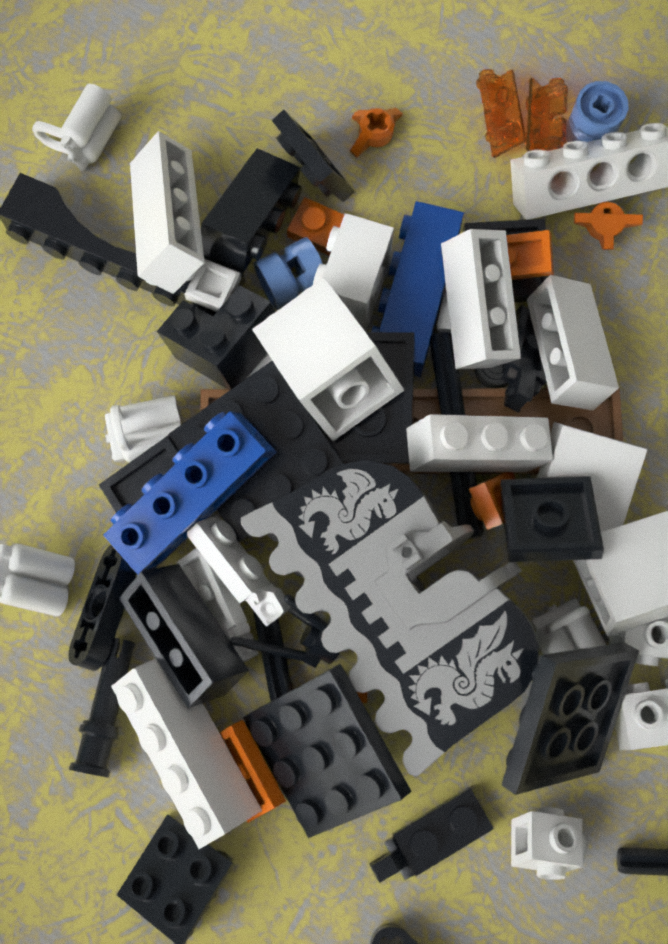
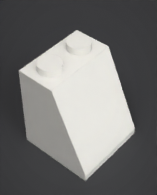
(328, 359)

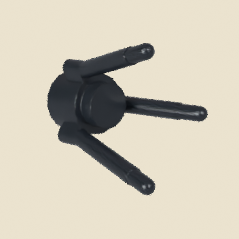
(310, 639)

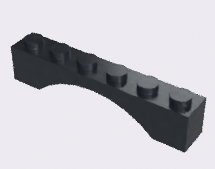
(39, 215)

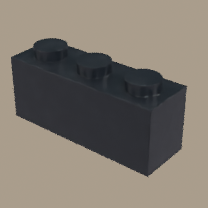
(250, 210)
(183, 634)

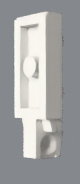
(237, 569)
(218, 600)

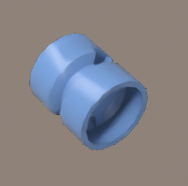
(597, 111)
(277, 277)

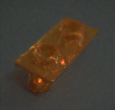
(542, 106)
(501, 111)

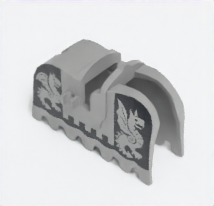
(437, 652)

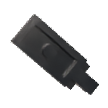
(525, 374)
(433, 837)

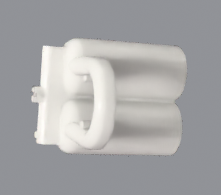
(85, 129)
(140, 426)
(34, 578)
(566, 628)

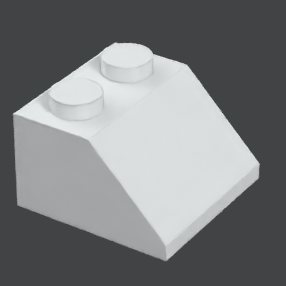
(358, 264)

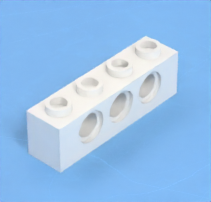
(577, 187)

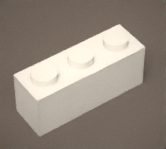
(480, 299)
(572, 343)
(478, 443)

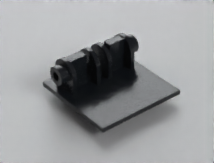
(175, 881)

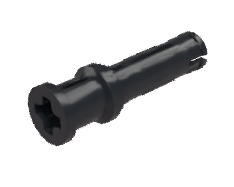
(99, 730)

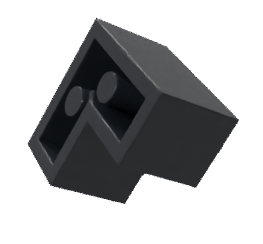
(220, 344)

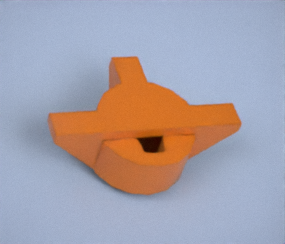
(375, 128)
(609, 225)

